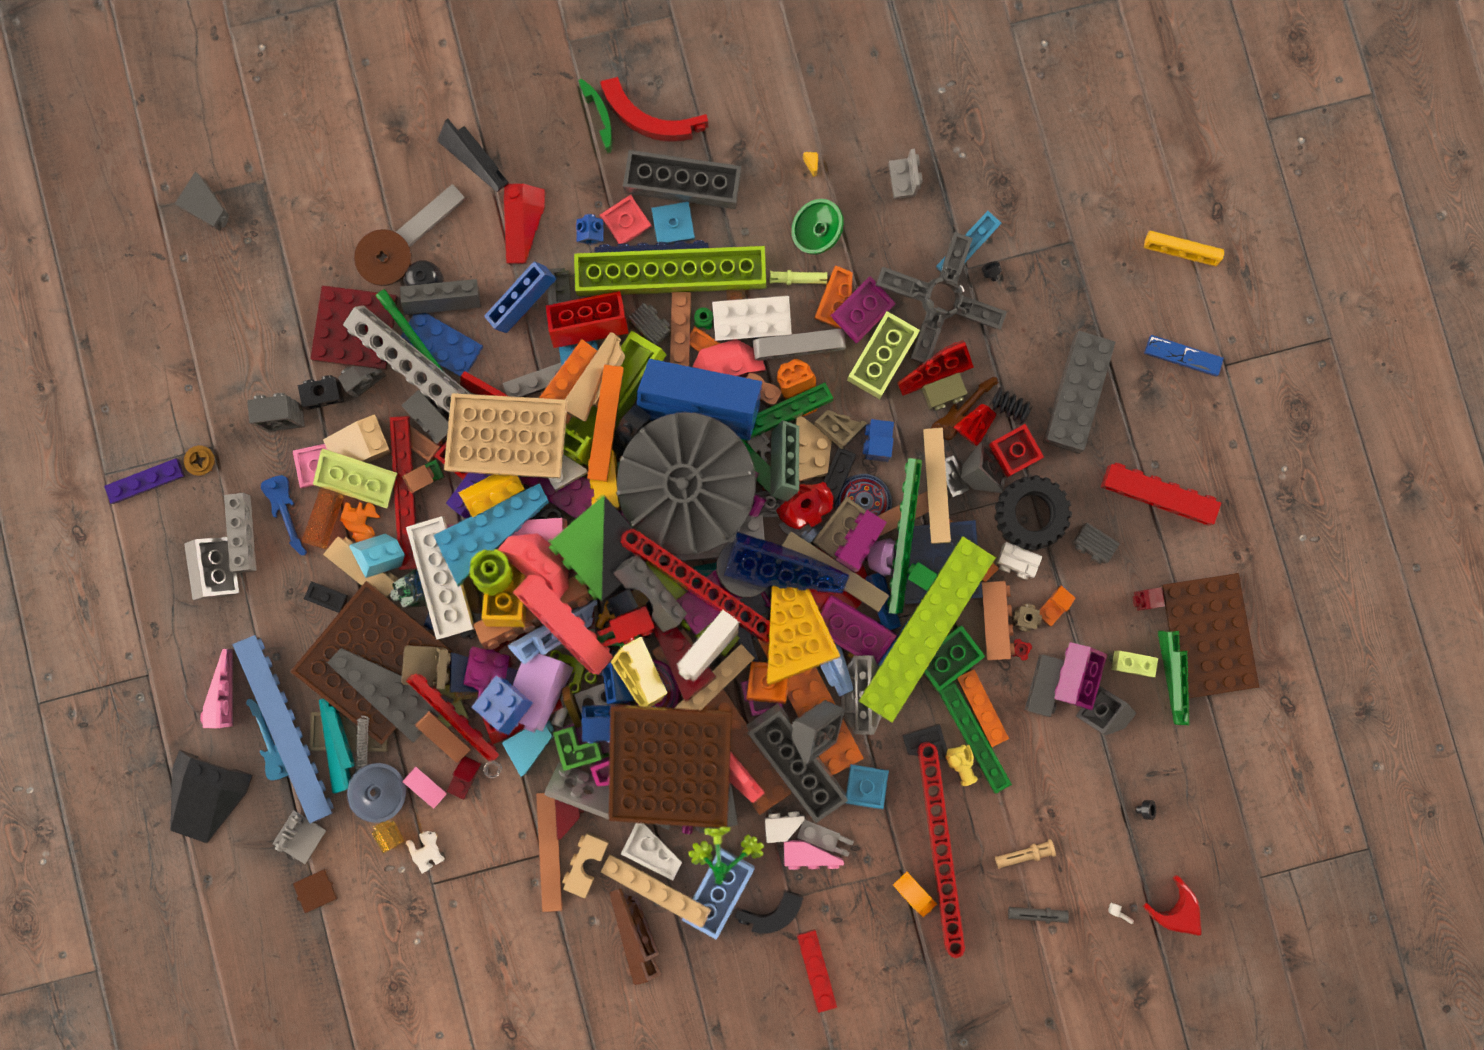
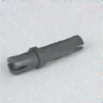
(1038, 914)

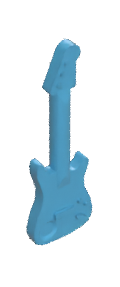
(273, 763)

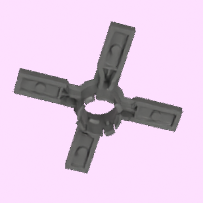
(922, 291)

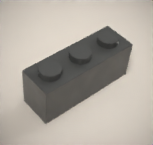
(1043, 686)

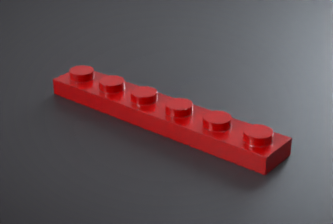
(458, 722)

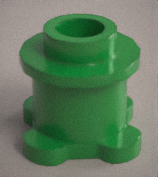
(706, 323)

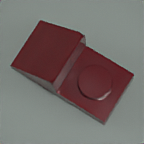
(463, 777)

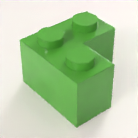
(574, 754)

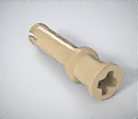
(1034, 852)

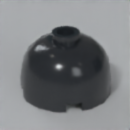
(423, 273)

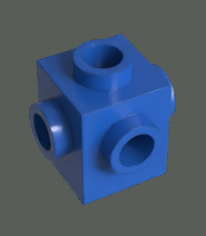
(589, 229)

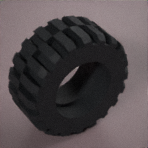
(1055, 501)

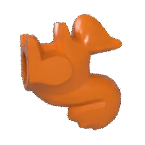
(355, 519)

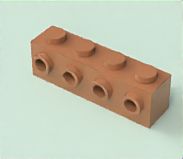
(996, 620)

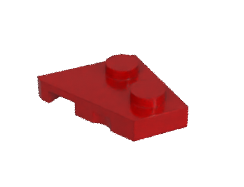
(976, 424)

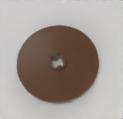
(372, 247)

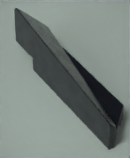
(471, 154)

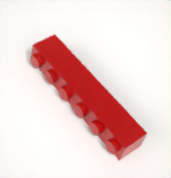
(1161, 494)

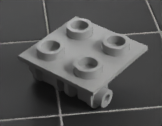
(299, 837)

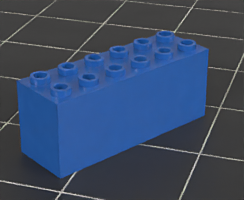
(679, 388)

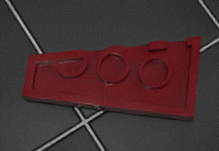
(675, 648)

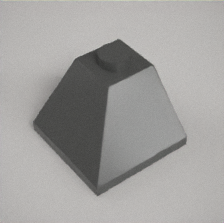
(1108, 713)

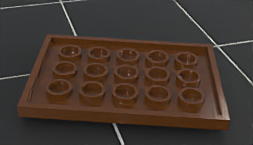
(1213, 632)

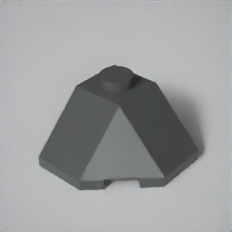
(359, 379)
(981, 471)

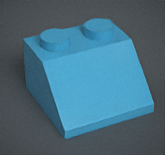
(377, 554)

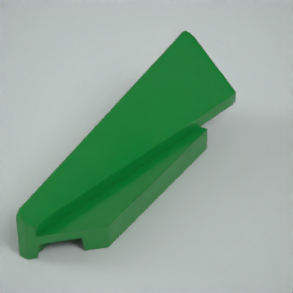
(1176, 674)

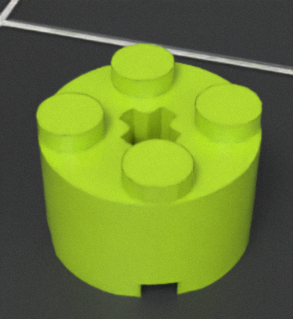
(500, 575)

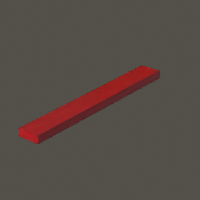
(404, 501)

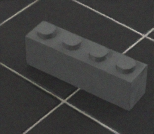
(440, 297)

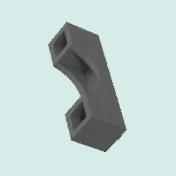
(637, 575)

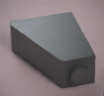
(202, 203)

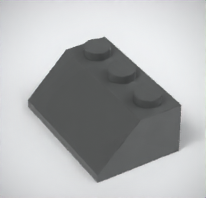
(817, 730)

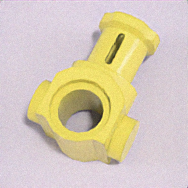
(961, 760)

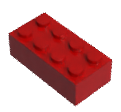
(586, 319)

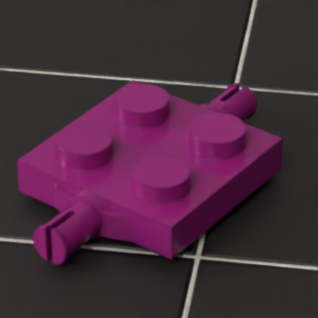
(483, 667)

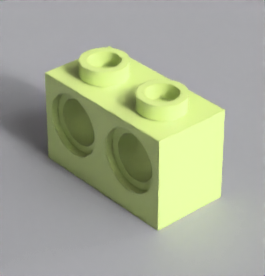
(1134, 663)

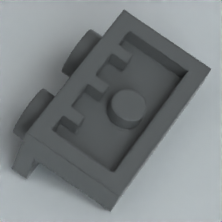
(955, 484)

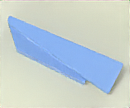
(543, 640)

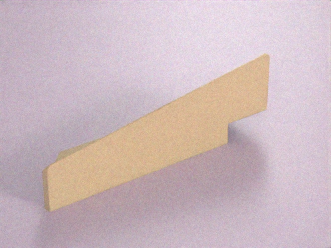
(587, 388)

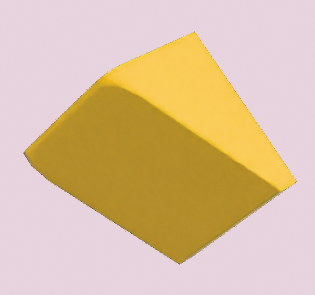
(811, 161)

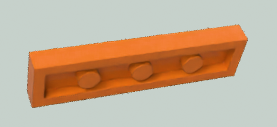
(982, 708)

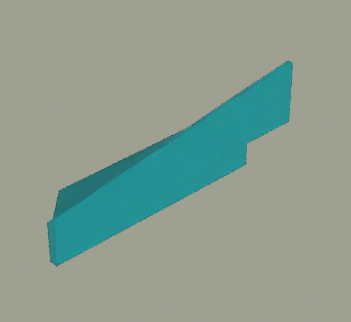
(337, 747)

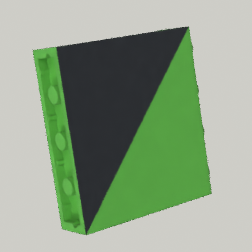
(594, 547)

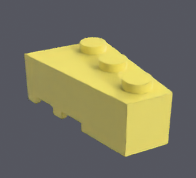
(639, 673)

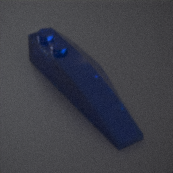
(774, 565)

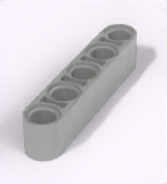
(799, 344)

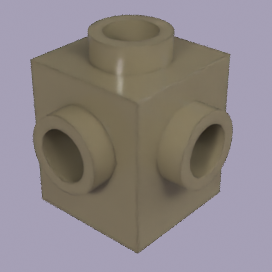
(1020, 621)

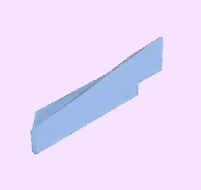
(837, 674)

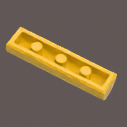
(1183, 248)

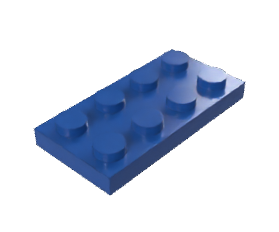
(445, 344)

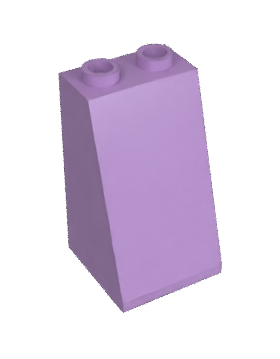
(542, 684)

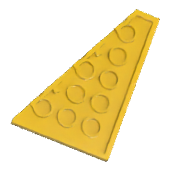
(796, 635)

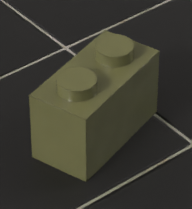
(944, 392)

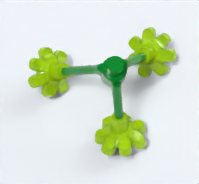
(703, 855)

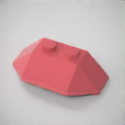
(729, 358)
(534, 557)

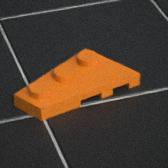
(836, 292)

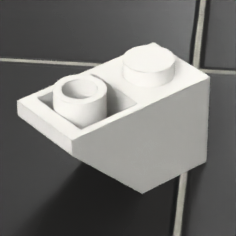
(782, 827)

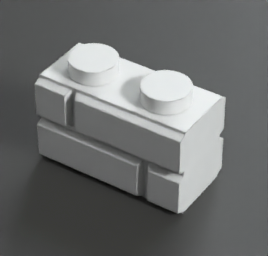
(1018, 560)

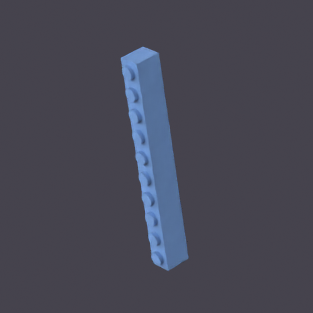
(282, 728)

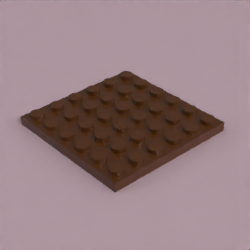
(377, 632)
(669, 766)

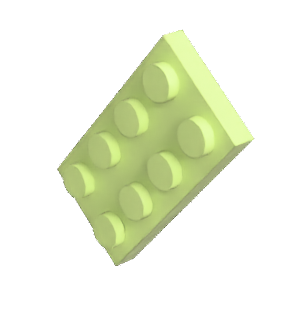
(354, 478)

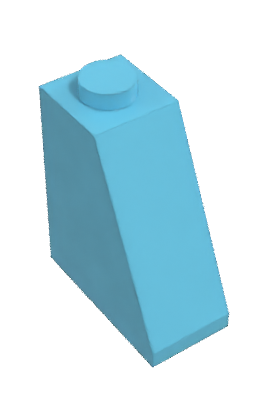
(527, 747)

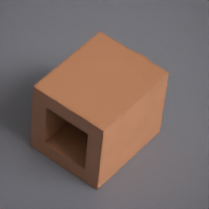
(418, 478)

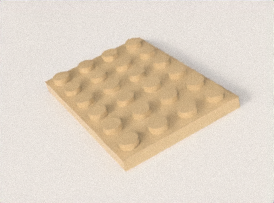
(506, 435)

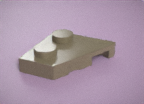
(839, 427)

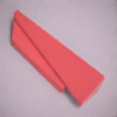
(743, 781)

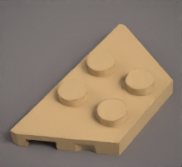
(813, 450)

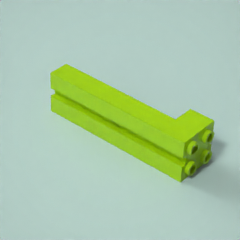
(579, 433)

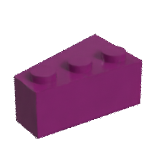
(860, 540)

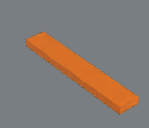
(605, 423)

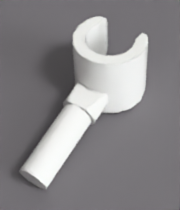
(1115, 909)

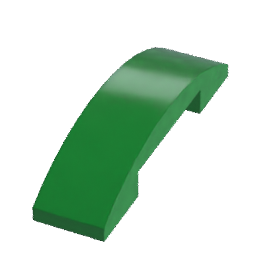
(591, 95)

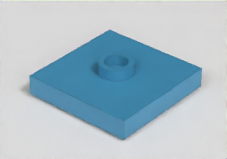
(673, 223)
(867, 786)

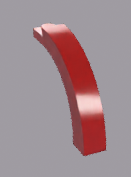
(645, 124)

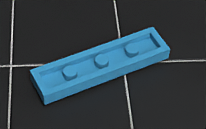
(980, 233)

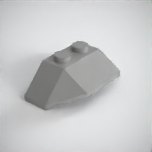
(857, 715)

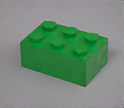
(952, 659)

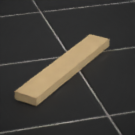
(937, 486)

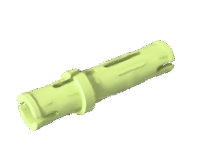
(798, 277)

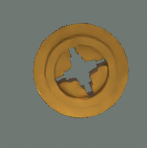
(192, 456)

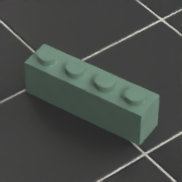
(784, 461)

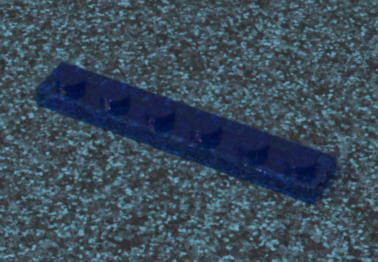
(623, 247)

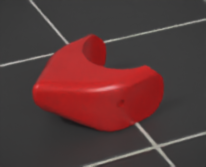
(1184, 915)

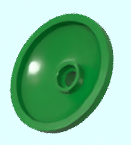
(810, 222)

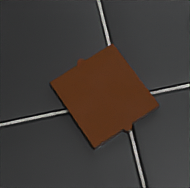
(314, 891)

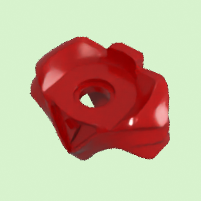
(806, 506)

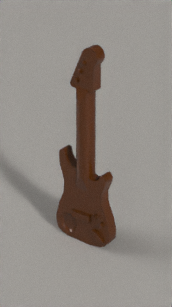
(955, 416)

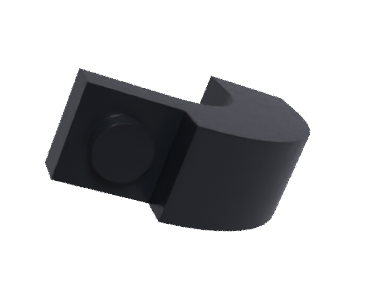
(775, 920)

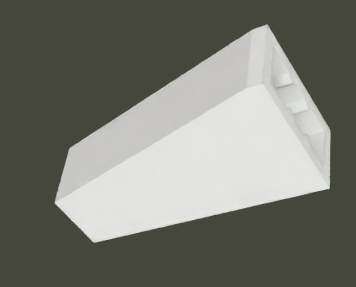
(709, 646)

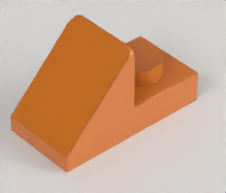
(1056, 605)

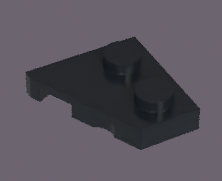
(929, 734)

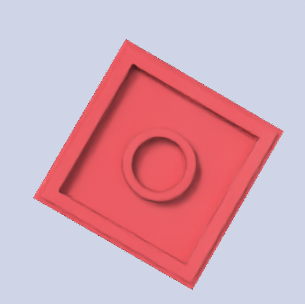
(625, 220)

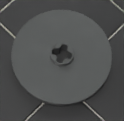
(734, 586)

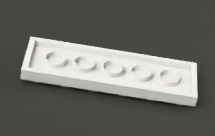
(444, 599)

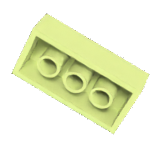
(883, 355)

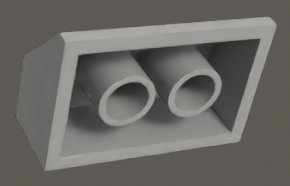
(210, 568)

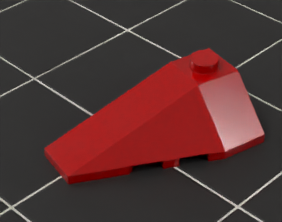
(522, 215)
(945, 363)

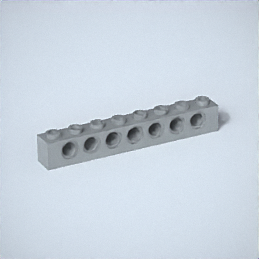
(377, 328)

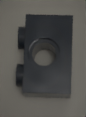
(331, 395)

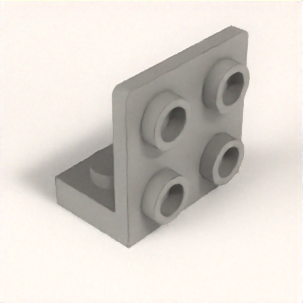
(905, 176)

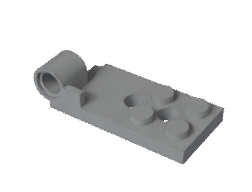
(594, 803)

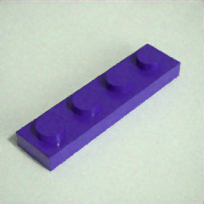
(144, 481)

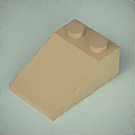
(360, 441)

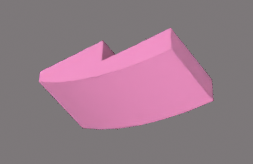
(424, 787)

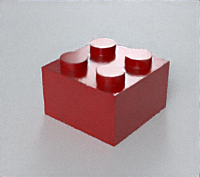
(1016, 450)

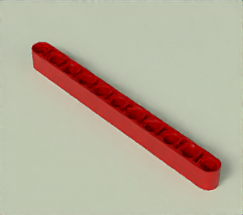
(705, 584)
(941, 858)

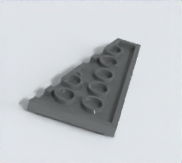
(385, 691)

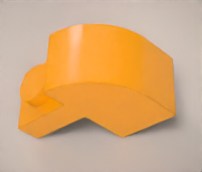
(914, 894)

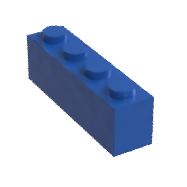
(520, 297)

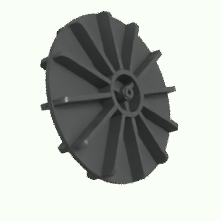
(686, 482)

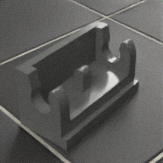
(560, 289)

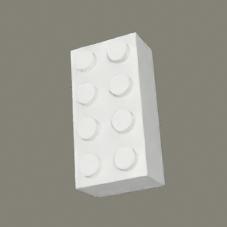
(752, 317)

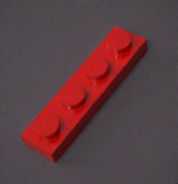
(816, 971)

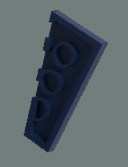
(458, 668)

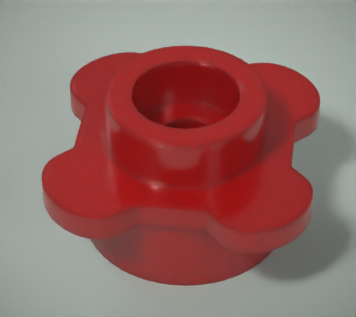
(1023, 655)

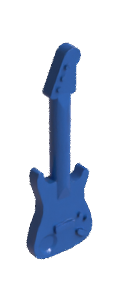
(277, 491)

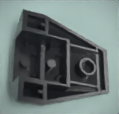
(203, 796)

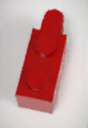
(629, 625)

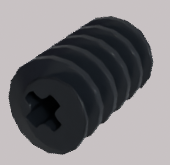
(1010, 405)

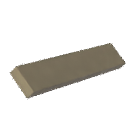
(855, 585)

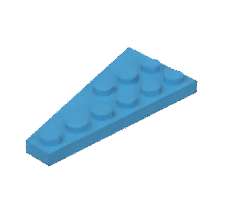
(487, 530)

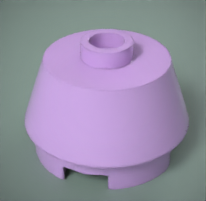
(882, 556)

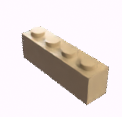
(342, 556)

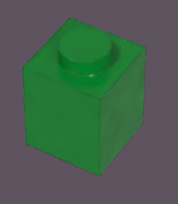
(921, 575)

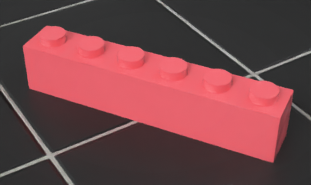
(563, 624)

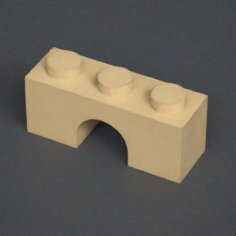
(578, 880)

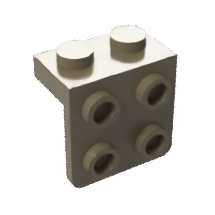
(428, 662)

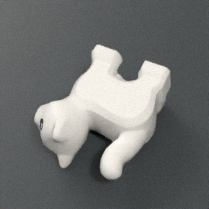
(430, 851)

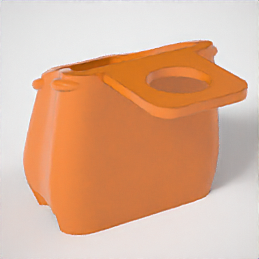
(795, 378)

